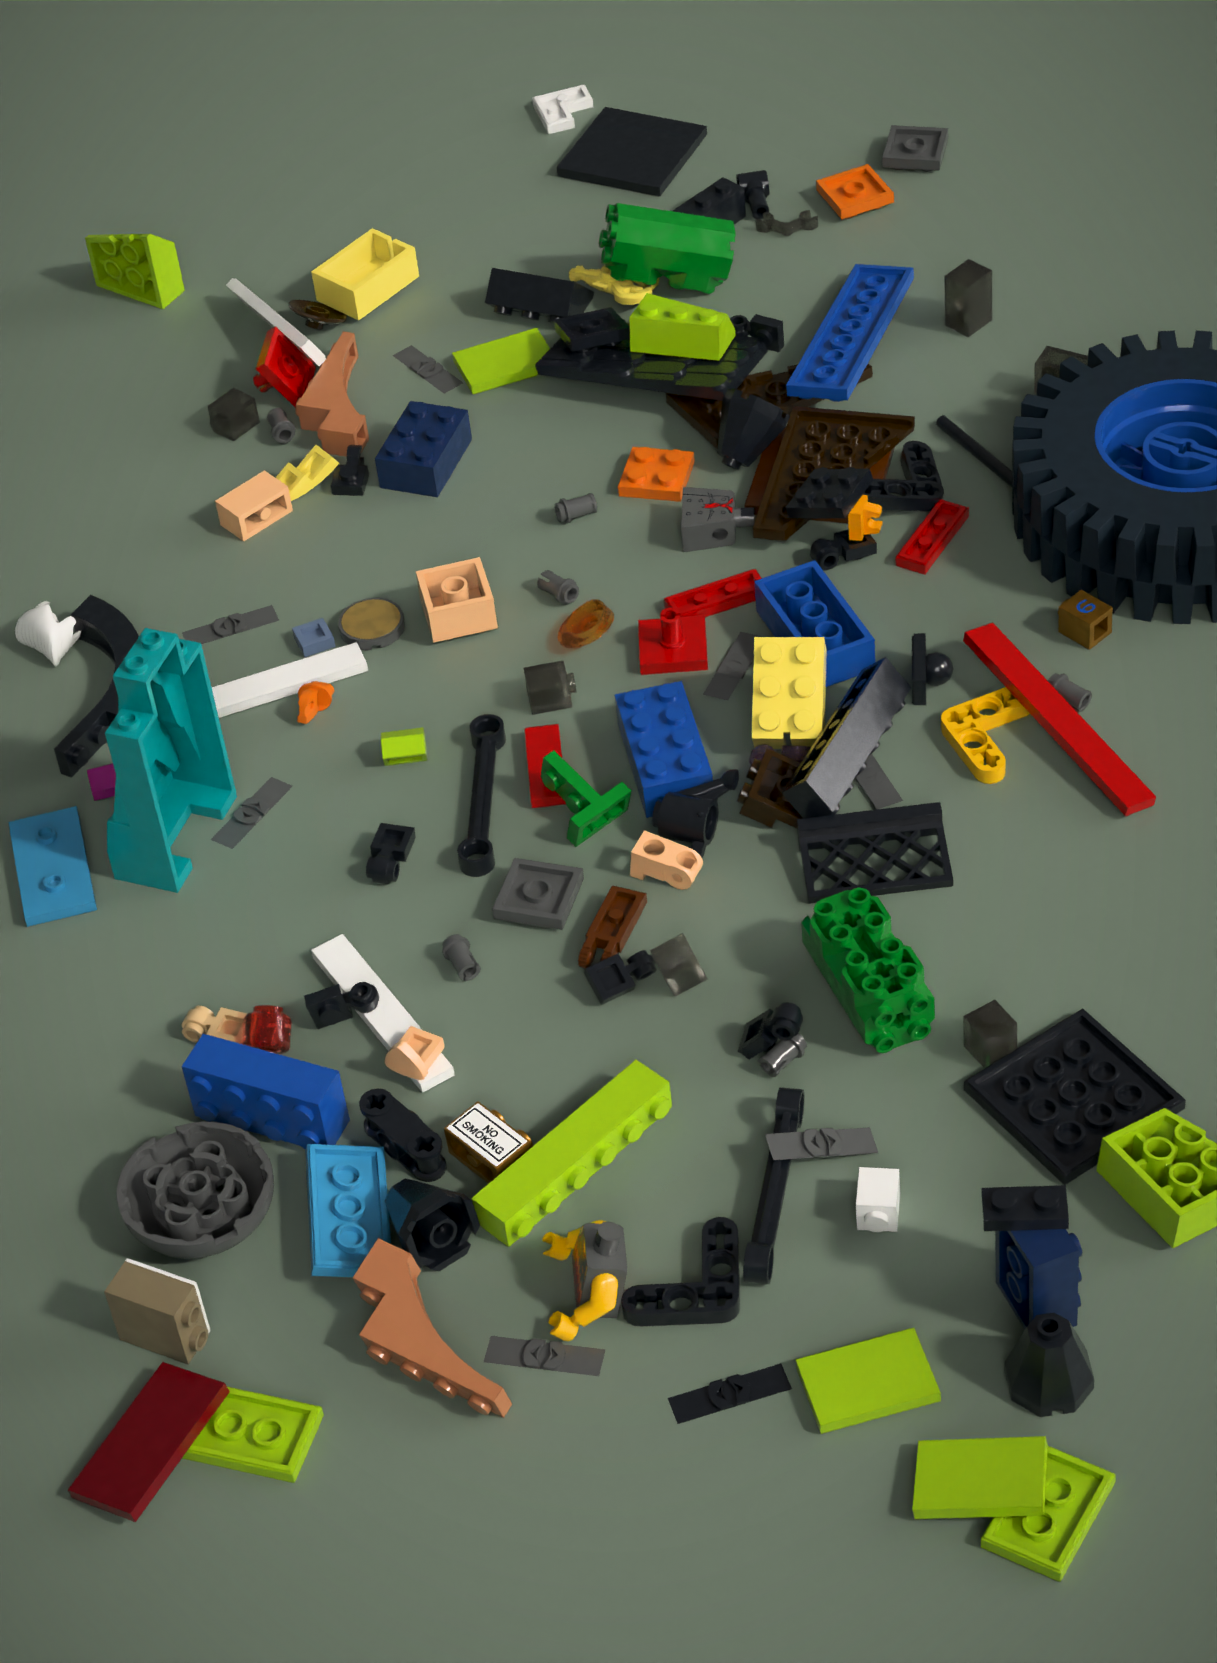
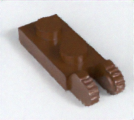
(612, 924)

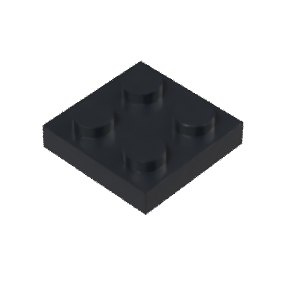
(592, 329)
(829, 493)

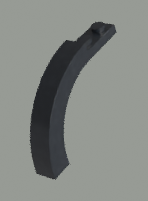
(114, 635)

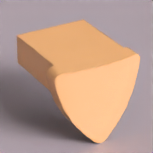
(414, 1053)

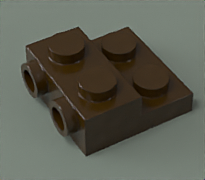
(764, 797)

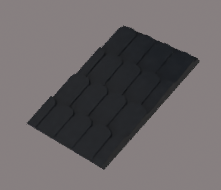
(656, 372)

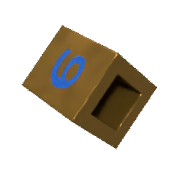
(1085, 619)

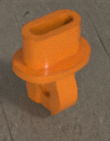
(313, 698)

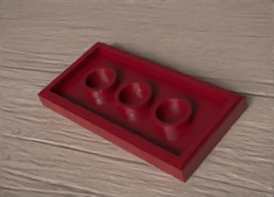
(148, 1441)

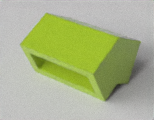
(403, 746)

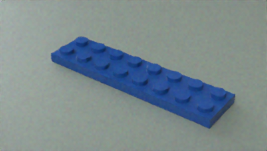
(850, 332)

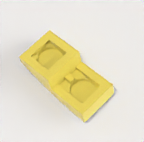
(308, 473)

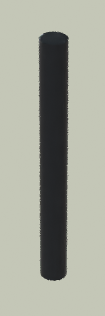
(975, 449)

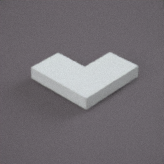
(556, 107)

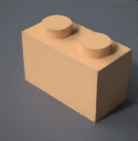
(254, 505)

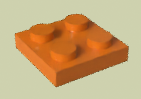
(855, 191)
(656, 473)

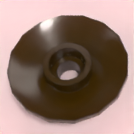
(316, 313)

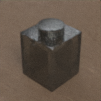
(233, 414)
(549, 687)
(678, 964)
(989, 1033)

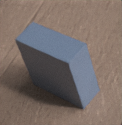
(313, 637)

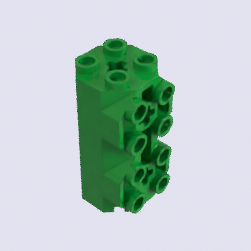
(657, 243)
(869, 969)

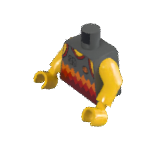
(597, 1270)

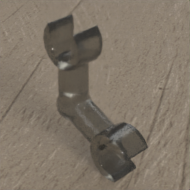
(786, 228)

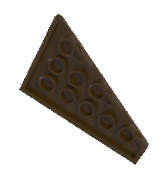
(822, 440)

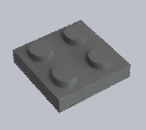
(915, 148)
(538, 893)

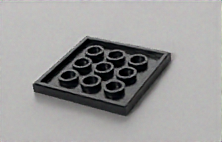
(632, 151)
(1070, 1093)

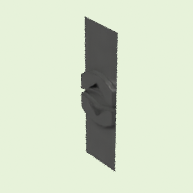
(428, 369)
(232, 625)
(733, 667)
(877, 784)
(251, 813)
(821, 1143)
(544, 1355)

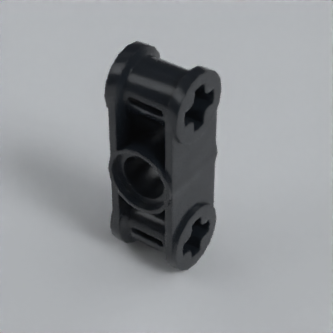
(403, 1135)

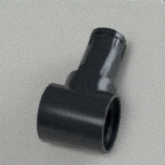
(756, 191)

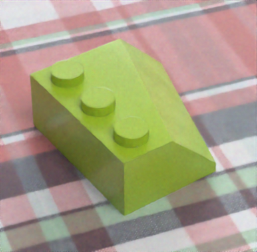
(136, 267)
(679, 329)
(1164, 1174)

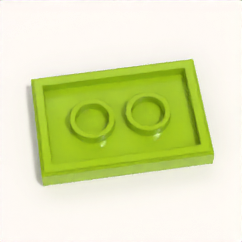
(501, 360)
(867, 1380)
(258, 1435)
(980, 1477)
(1072, 1503)

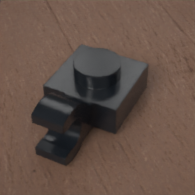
(353, 476)

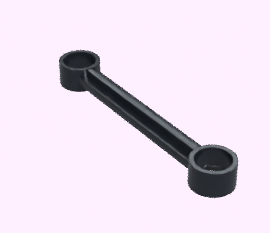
(481, 796)
(760, 1251)

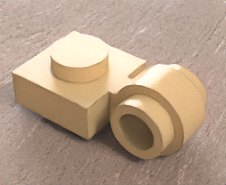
(201, 1020)

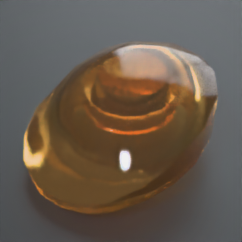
(586, 624)

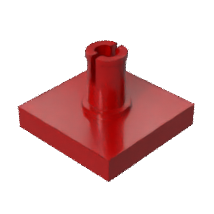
(283, 367)
(672, 643)

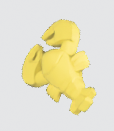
(624, 291)

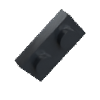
(1025, 1208)

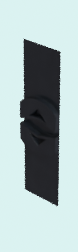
(729, 1393)

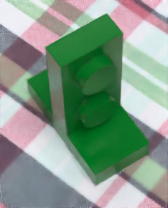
(590, 808)

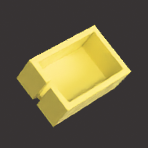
(365, 274)
(788, 690)

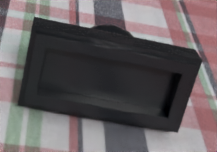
(934, 669)

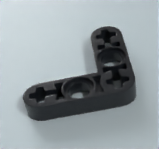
(916, 491)
(710, 1289)

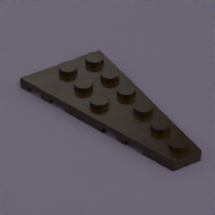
(706, 413)

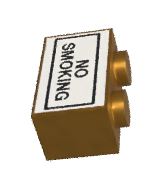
(485, 1141)

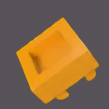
(860, 519)

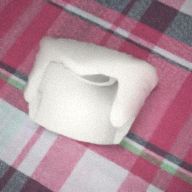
(44, 632)

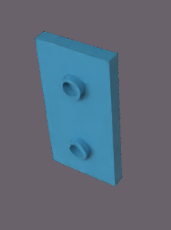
(52, 866)
(345, 1206)

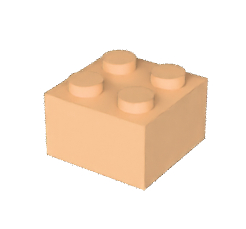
(456, 599)

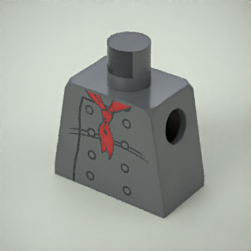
(711, 518)

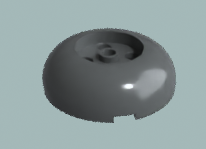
(174, 1186)

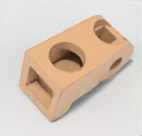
(664, 861)

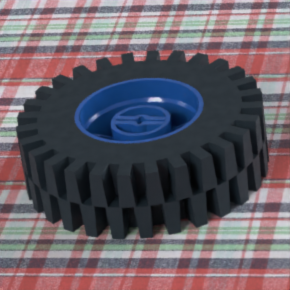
(1124, 475)

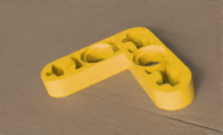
(965, 724)

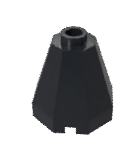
(747, 428)
(431, 1222)
(1049, 1367)

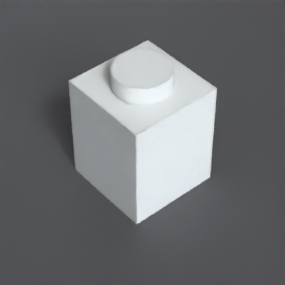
(878, 1199)

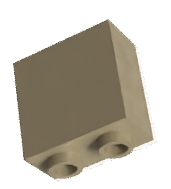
(158, 1311)

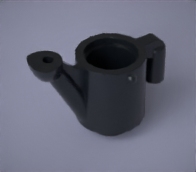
(693, 812)

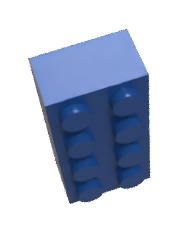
(809, 605)
(661, 741)
(265, 1092)

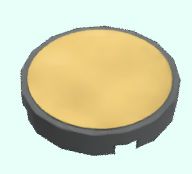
(371, 623)

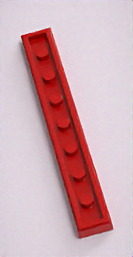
(1059, 719)

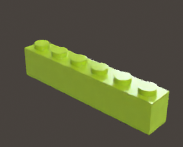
(572, 1153)

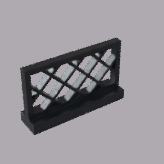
(871, 830)

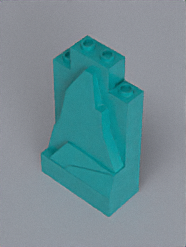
(164, 758)

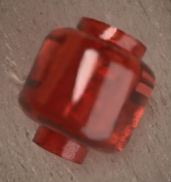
(267, 1029)

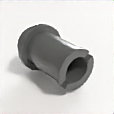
(282, 428)
(575, 507)
(563, 589)
(1072, 693)
(457, 951)
(782, 1054)

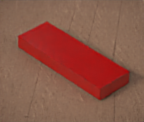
(932, 536)
(715, 596)
(539, 743)

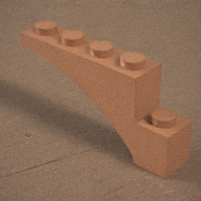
(326, 402)
(405, 1336)

